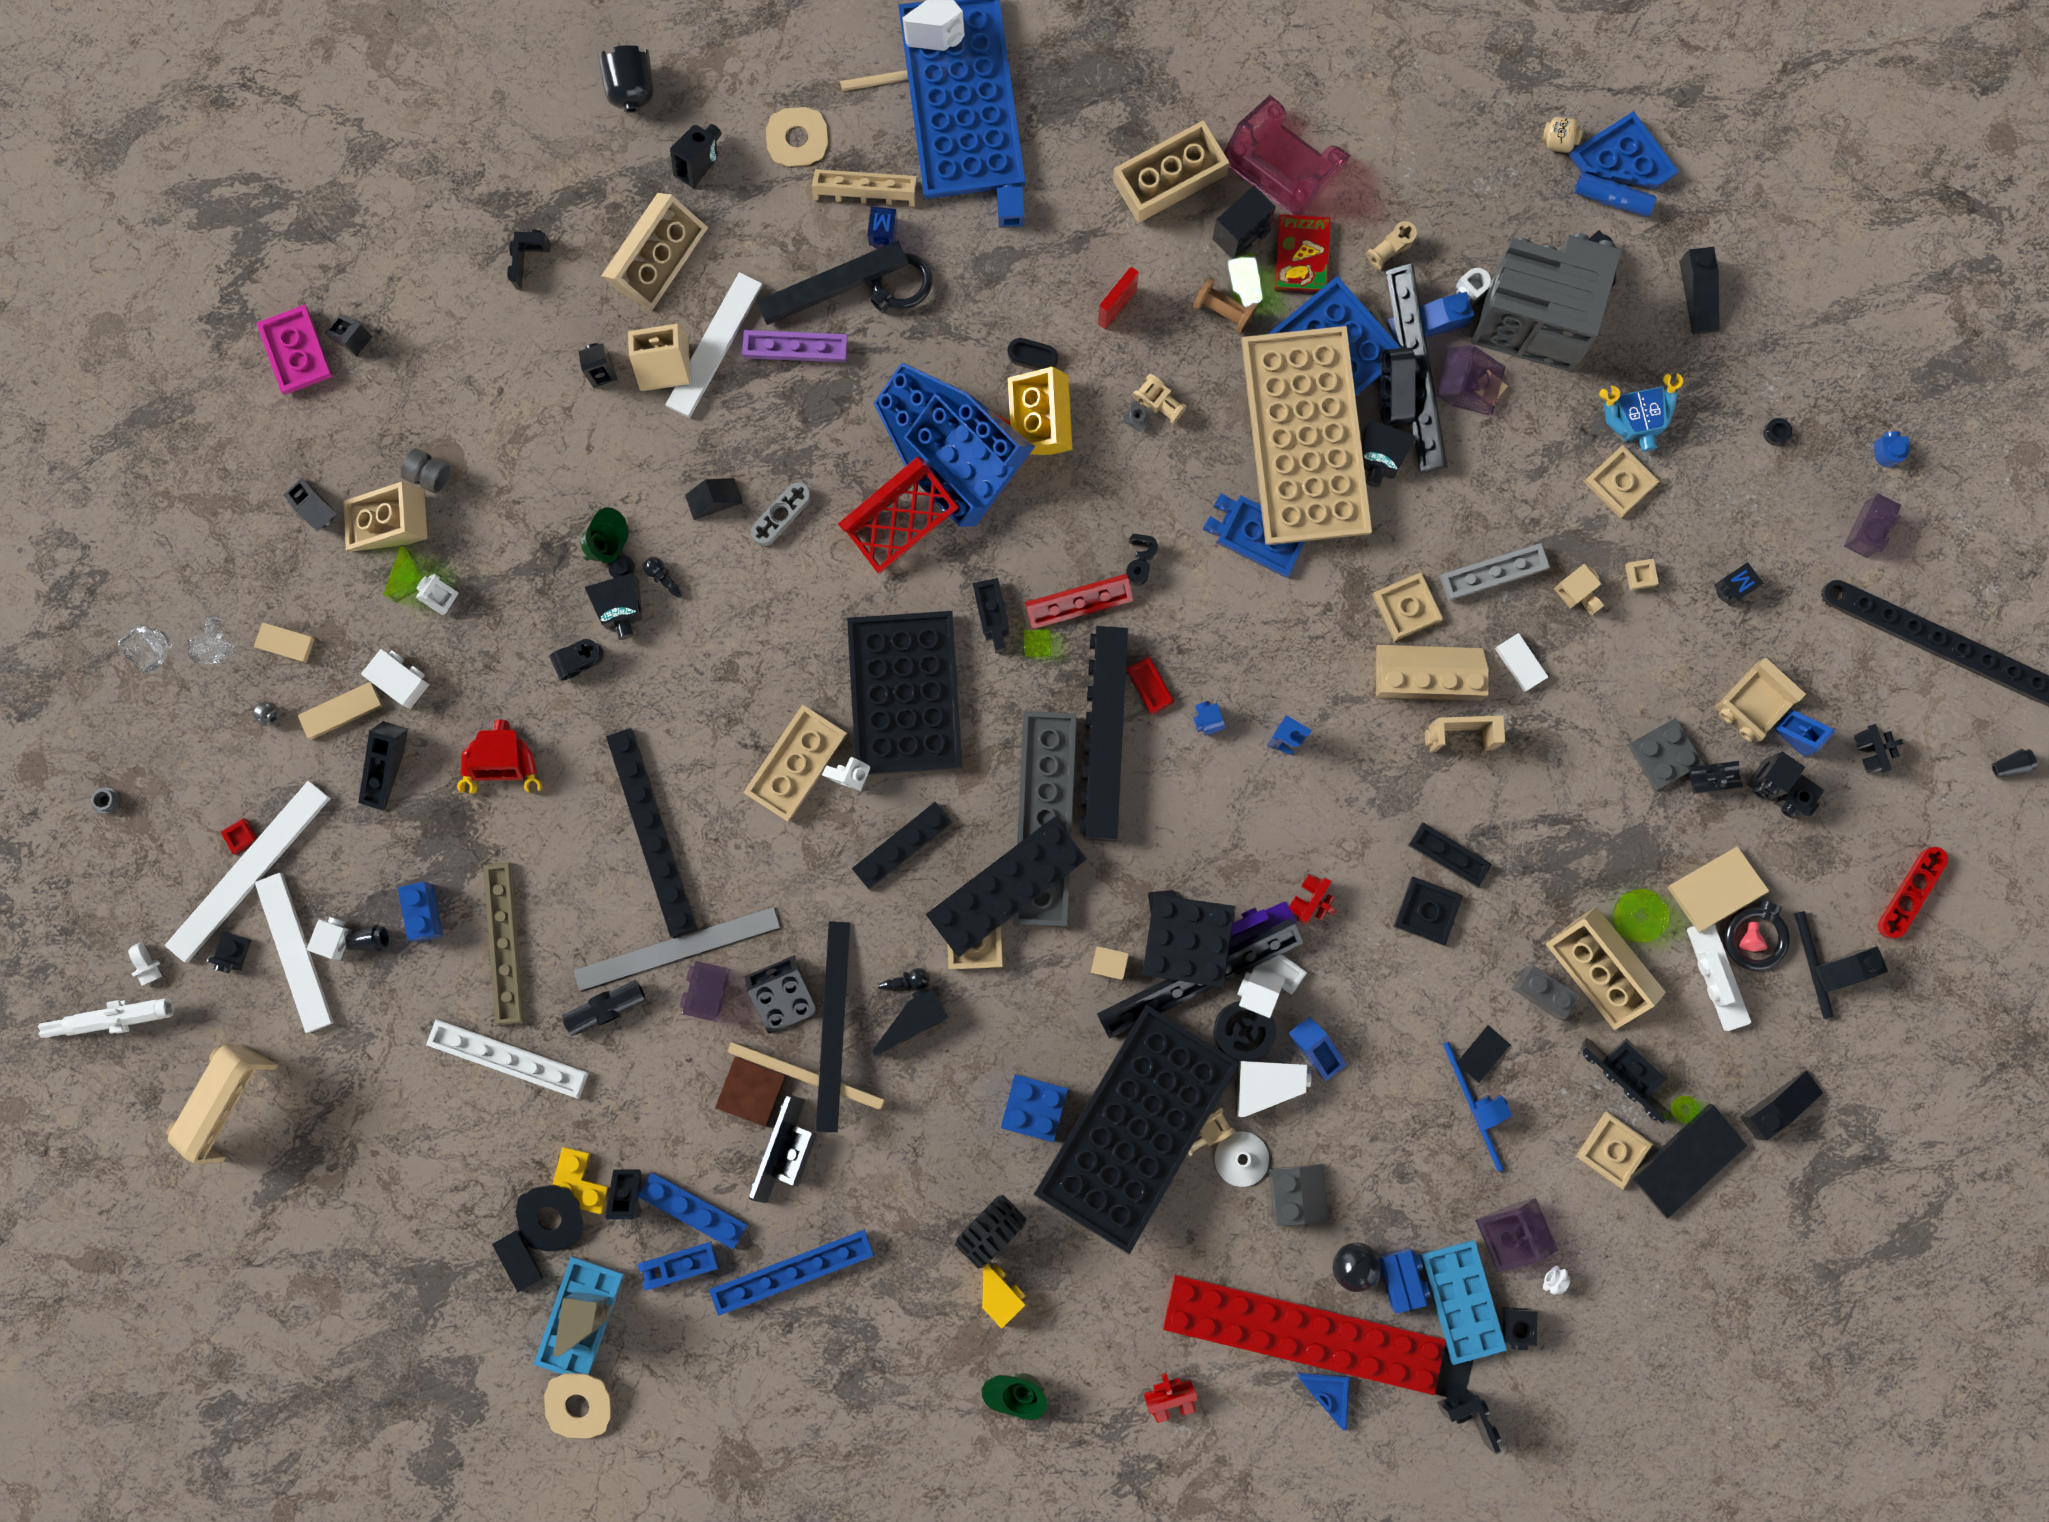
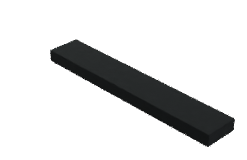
(832, 282)

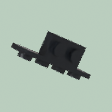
(1632, 1072)
(785, 1153)

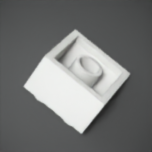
(934, 25)

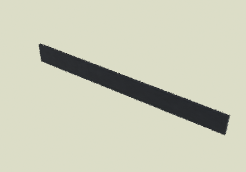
(833, 1027)

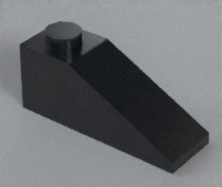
(1701, 289)
(381, 764)
(915, 1018)
(1781, 1107)

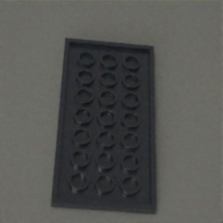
(1136, 1129)

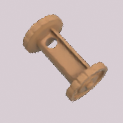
(1225, 306)

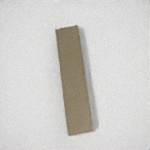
(503, 944)

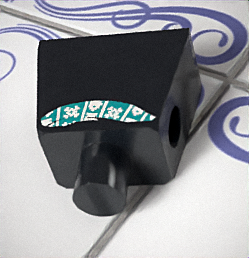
(694, 154)
(1384, 451)
(617, 603)

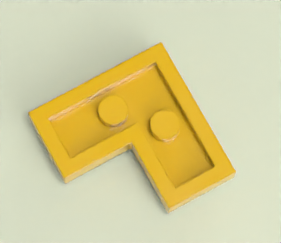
(571, 1174)

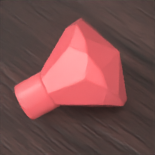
(1753, 939)

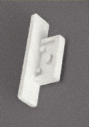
(1719, 978)

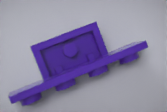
(1259, 921)

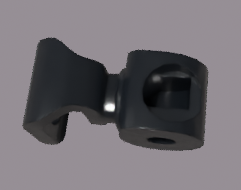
(1138, 570)

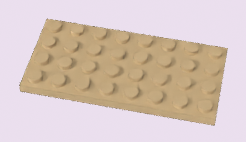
(1306, 435)

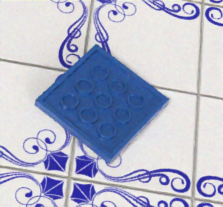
(1339, 307)

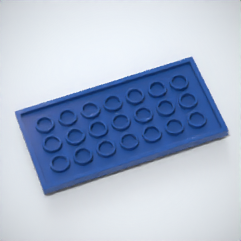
(965, 107)

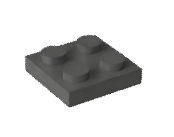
(1665, 754)

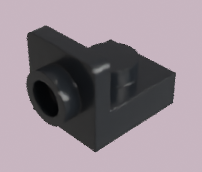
(230, 952)

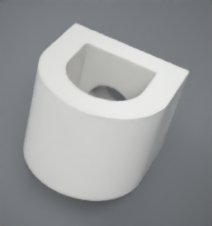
(1474, 283)

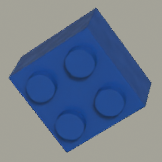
(1034, 1108)

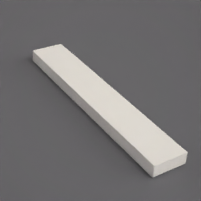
(715, 344)
(293, 953)
(507, 1058)

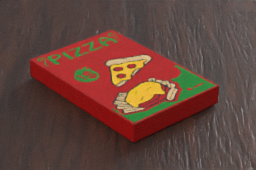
(1302, 253)

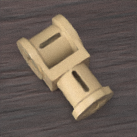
(1393, 244)
(1157, 397)
(1211, 1133)

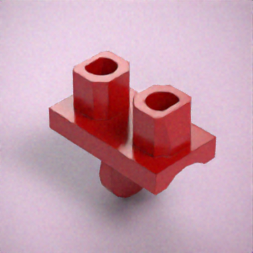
(1317, 888)
(1168, 1395)

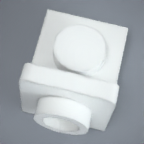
(850, 776)

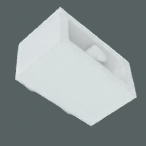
(396, 679)
(1260, 991)

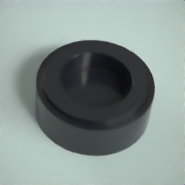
(1777, 431)

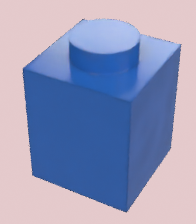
(1010, 206)

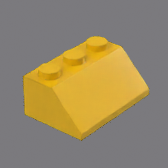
(1042, 410)

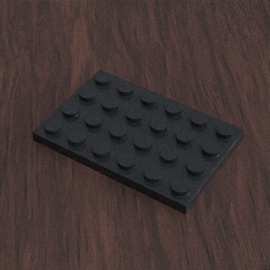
(905, 692)

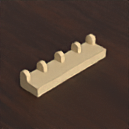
(864, 185)

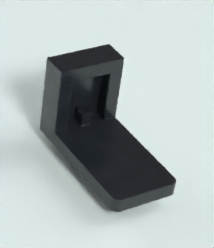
(529, 241)

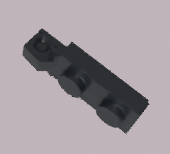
(992, 612)

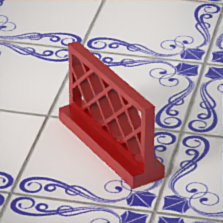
(889, 494)

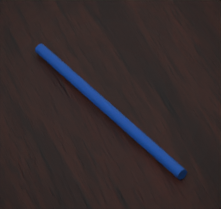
(1471, 1102)

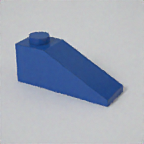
(1442, 315)

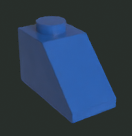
(1317, 1048)

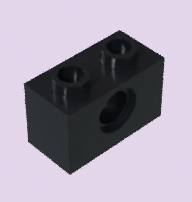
(1775, 776)

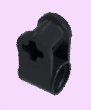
(572, 660)

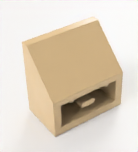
(660, 357)

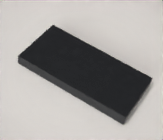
(1688, 1161)

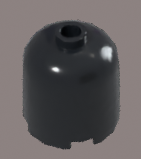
(627, 77)

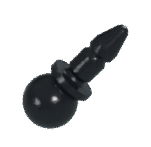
(654, 568)
(916, 979)

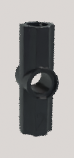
(603, 1008)

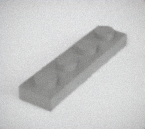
(1494, 572)

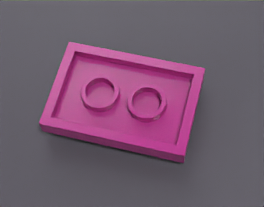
(294, 349)

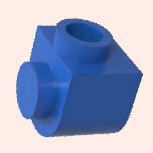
(1891, 449)
(1208, 718)
(1491, 1111)

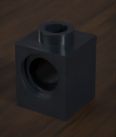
(1511, 1317)

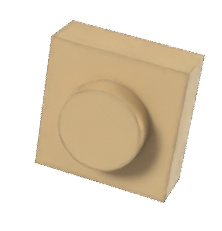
(1641, 574)

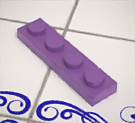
(795, 346)

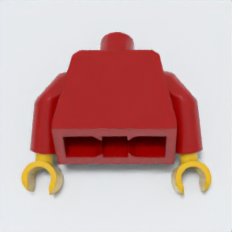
(497, 756)

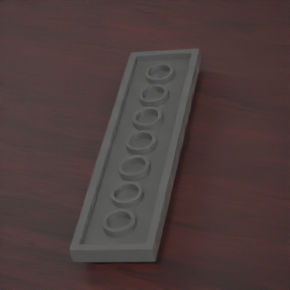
(1046, 793)

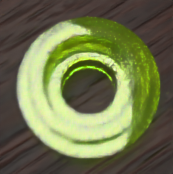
(1676, 1108)

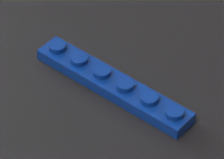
(791, 1272)

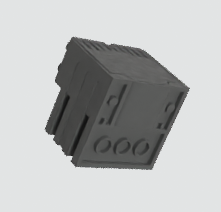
(1547, 300)

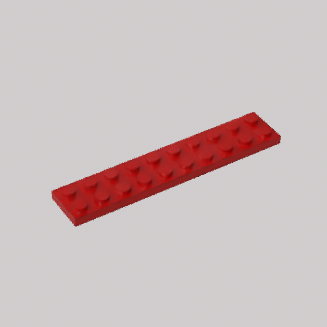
(1304, 1334)

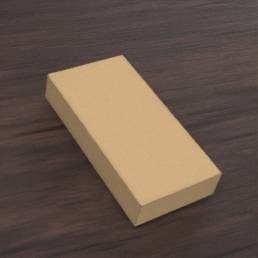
(284, 642)

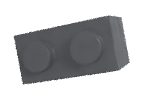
(1545, 992)

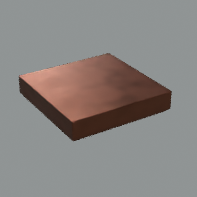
(750, 1091)

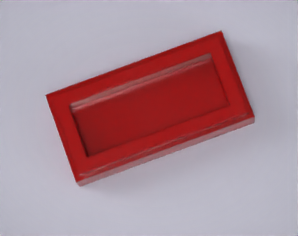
(1150, 685)

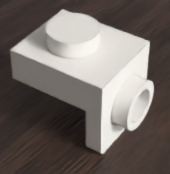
(436, 594)

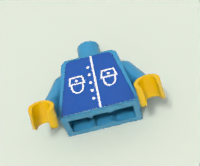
(1641, 413)

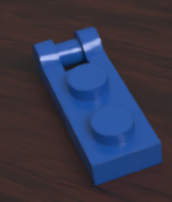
(679, 1265)

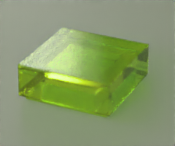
(1037, 643)

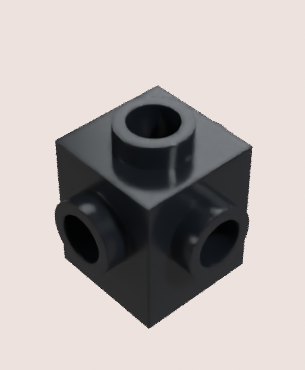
(1801, 799)

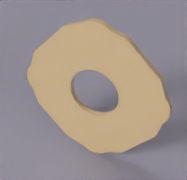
(801, 117)
(564, 1423)

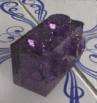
(1872, 526)

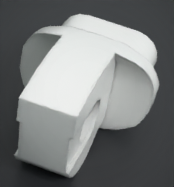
(146, 967)

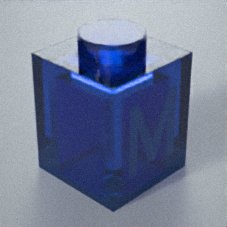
(882, 226)

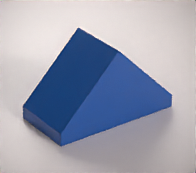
(1803, 732)

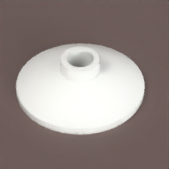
(1227, 1159)

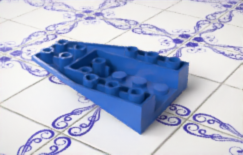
(956, 435)

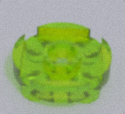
(1652, 906)

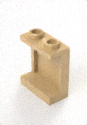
(1759, 700)

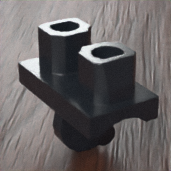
(1880, 760)
(1715, 777)

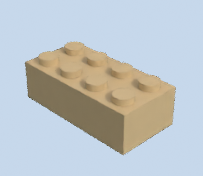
(1170, 171)

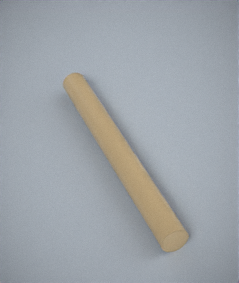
(874, 80)

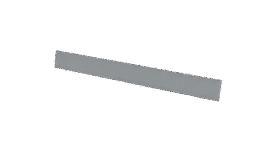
(676, 949)

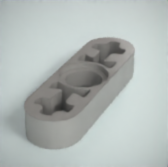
(762, 522)

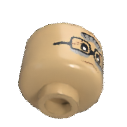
(1562, 134)

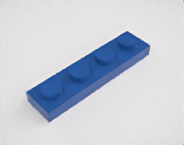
(693, 1210)

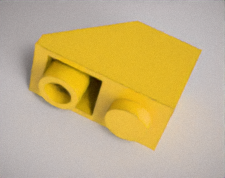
(1000, 1298)

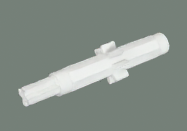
(114, 1018)

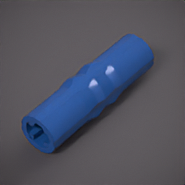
(1615, 194)

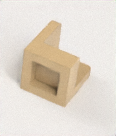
(1109, 963)

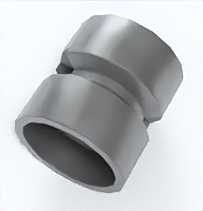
(425, 470)

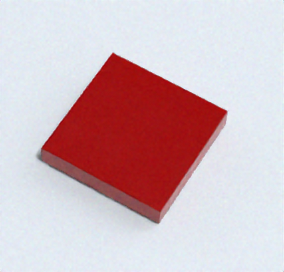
(1118, 297)

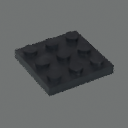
(1189, 940)

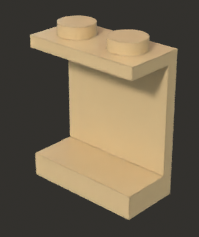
(1492, 730)

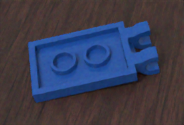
(1244, 534)

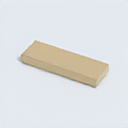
(340, 710)

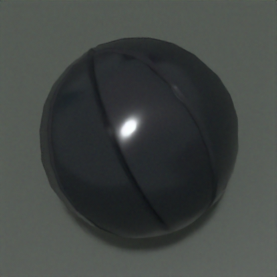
(1357, 1267)

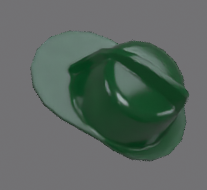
(605, 536)
(1015, 1395)

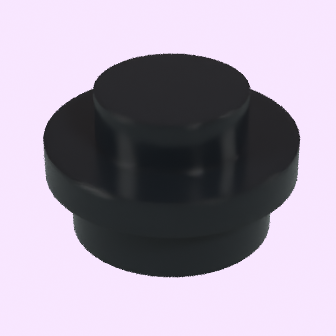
(622, 566)

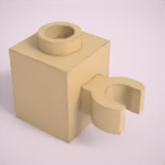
(1579, 588)

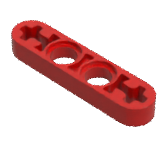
(1909, 890)

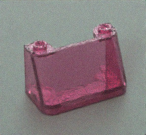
(1280, 160)

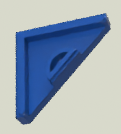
(1331, 1393)

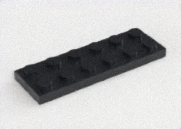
(1006, 887)

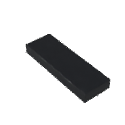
(1449, 855)

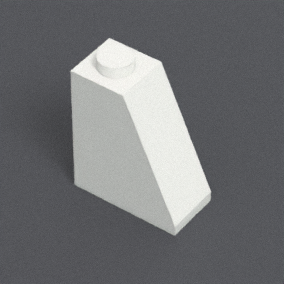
(1268, 1084)

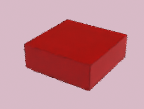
(239, 836)

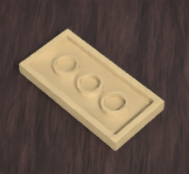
(795, 763)

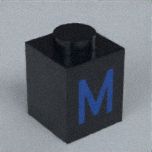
(1738, 584)

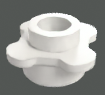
(1556, 1281)

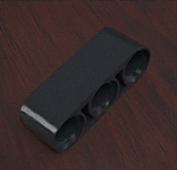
(1397, 386)

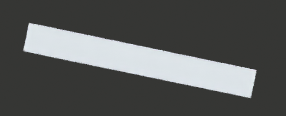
(246, 871)

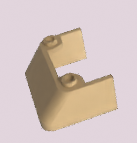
(213, 1102)

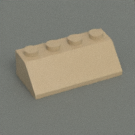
(655, 250)
(1431, 673)
(1606, 968)

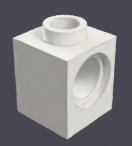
(329, 938)

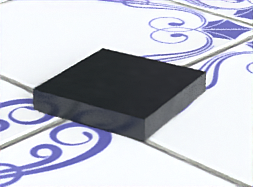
(1428, 911)

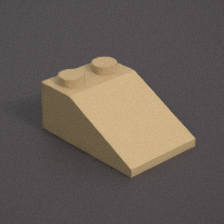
(385, 518)

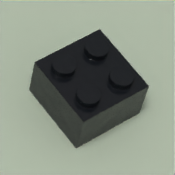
(1244, 223)

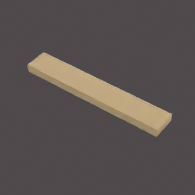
(802, 1074)

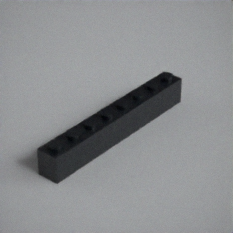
(1105, 734)

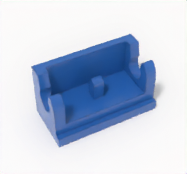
(1289, 733)

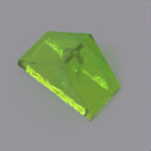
(403, 577)

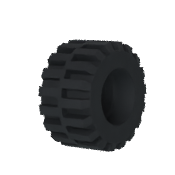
(990, 1231)

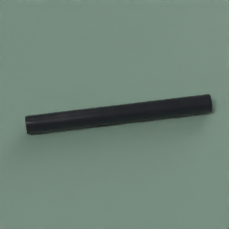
(1813, 961)

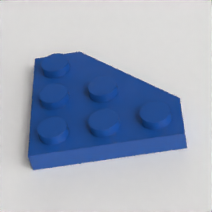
(1625, 155)

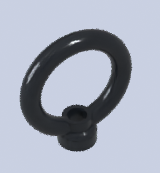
(882, 298)
(1766, 911)

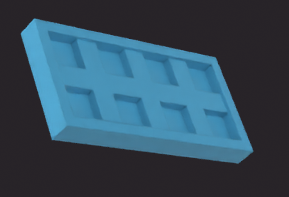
(584, 1278)
(1463, 1302)

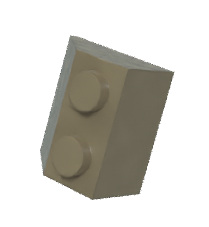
(579, 1318)

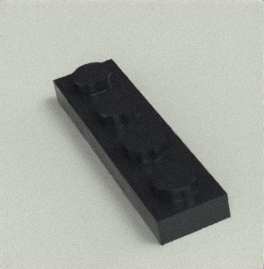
(902, 845)

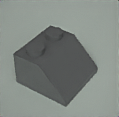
(1298, 1194)

